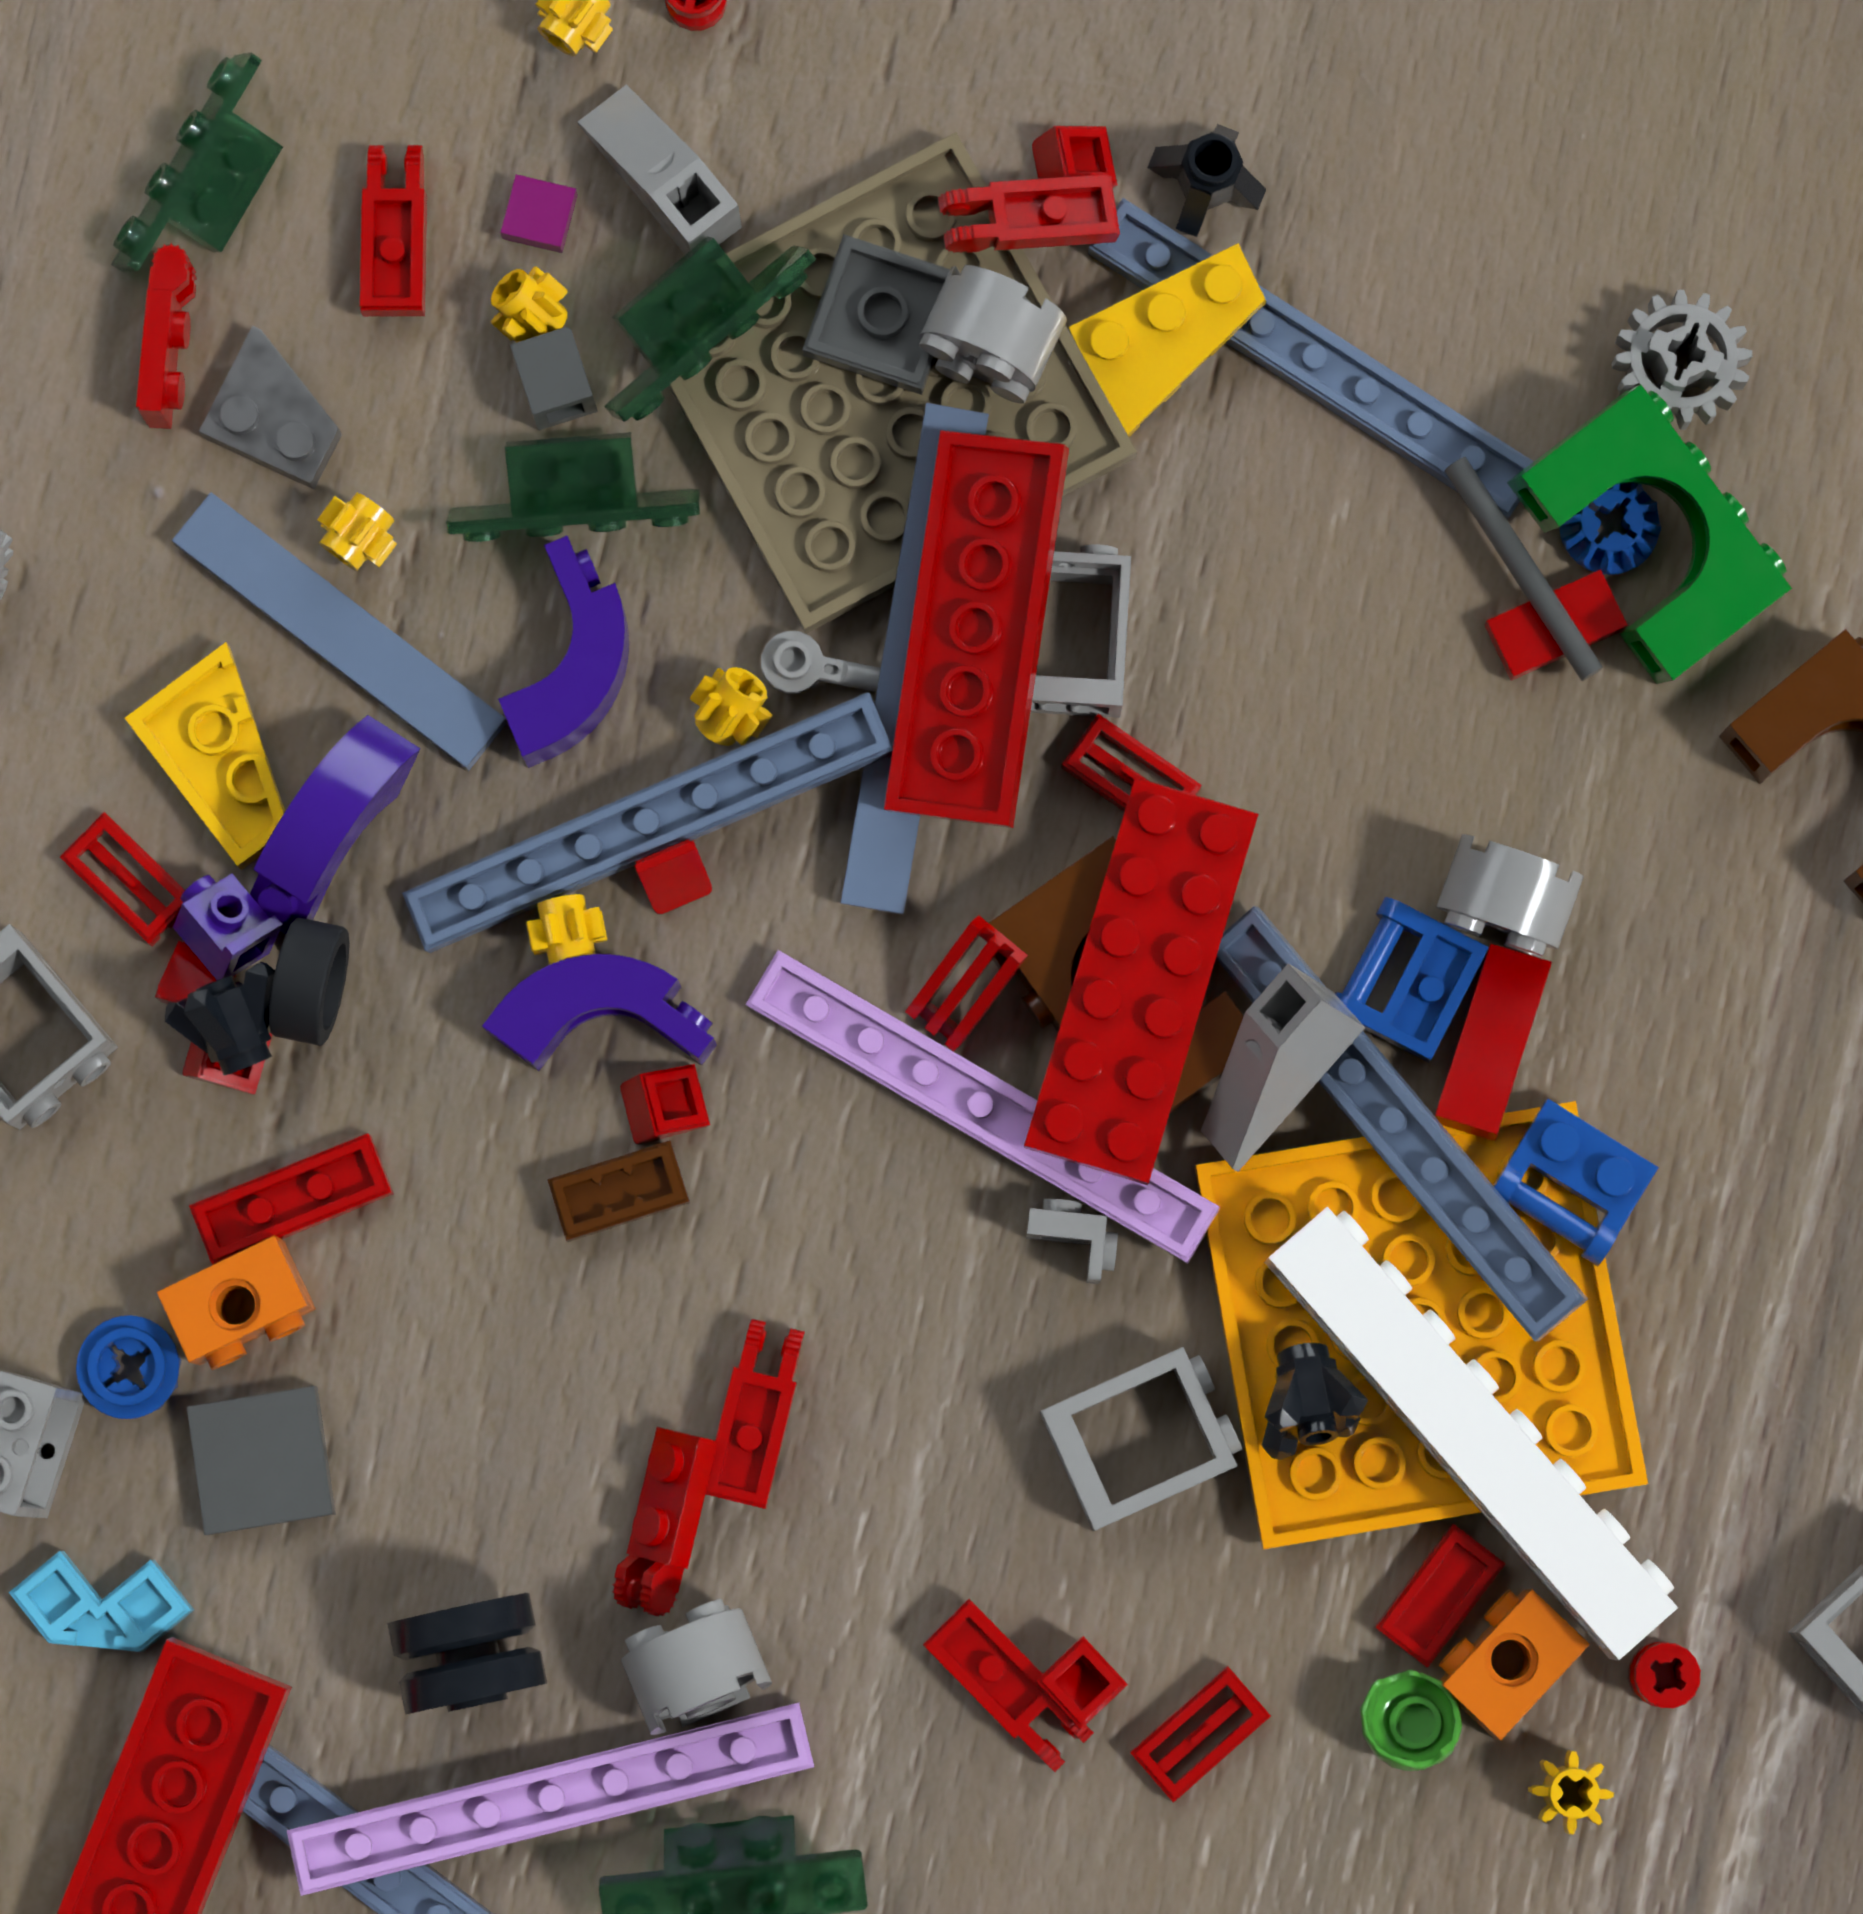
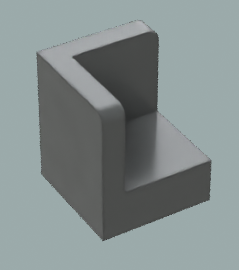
(553, 378)

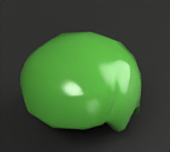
(1410, 1720)

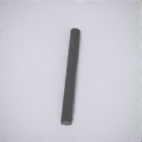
(1523, 568)

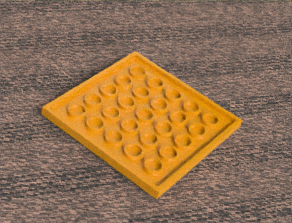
(1382, 1475)

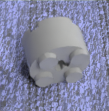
(991, 332)
(1508, 894)
(694, 1667)

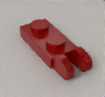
(1033, 214)
(393, 238)
(164, 333)
(754, 1422)
(665, 1521)
(999, 1678)

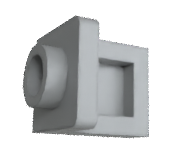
(1064, 1222)

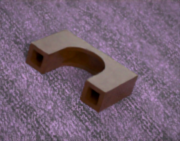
(1808, 704)
(1054, 927)

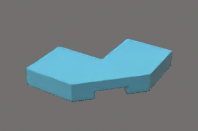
(74, 1614)

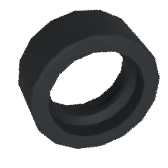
(309, 981)

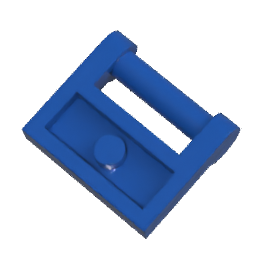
(1428, 987)
(1583, 1164)

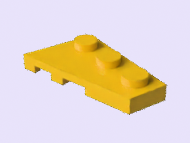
(1165, 332)
(214, 753)

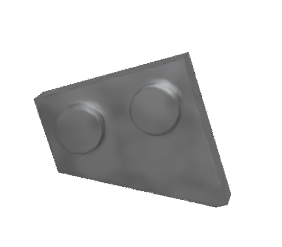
(271, 415)

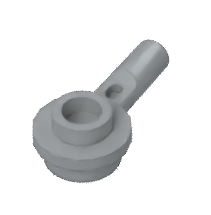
(796, 663)

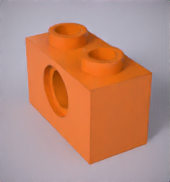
(198, 1303)
(1548, 1651)

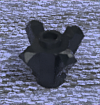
(1209, 175)
(228, 1018)
(1309, 1401)

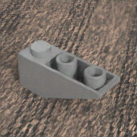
(662, 171)
(1276, 1059)

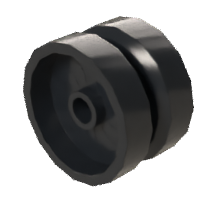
(467, 1654)

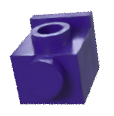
(225, 925)

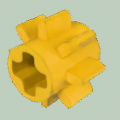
(574, 24)
(528, 304)
(357, 531)
(730, 706)
(566, 928)
(1553, 1792)

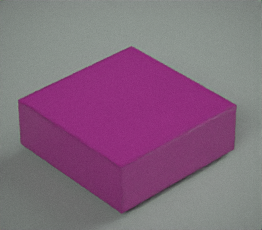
(539, 213)

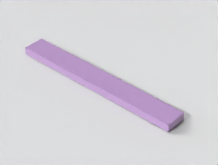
(968, 1100)
(549, 1799)

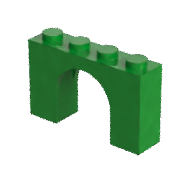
(1728, 571)

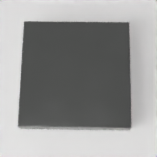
(875, 314)
(261, 1460)

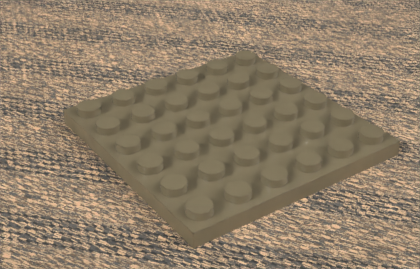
(830, 455)

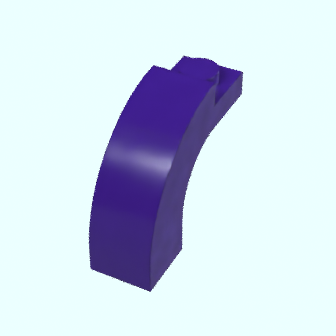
(583, 687)
(327, 817)
(585, 987)

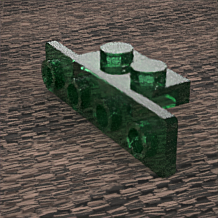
(210, 175)
(691, 312)
(572, 484)
(740, 1871)

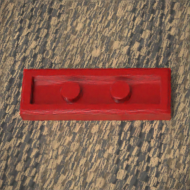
(1492, 1042)
(292, 1198)

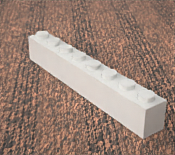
(1471, 1433)

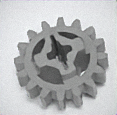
(1705, 365)

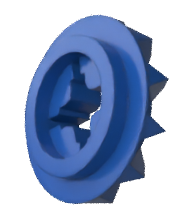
(1618, 551)
(98, 1365)

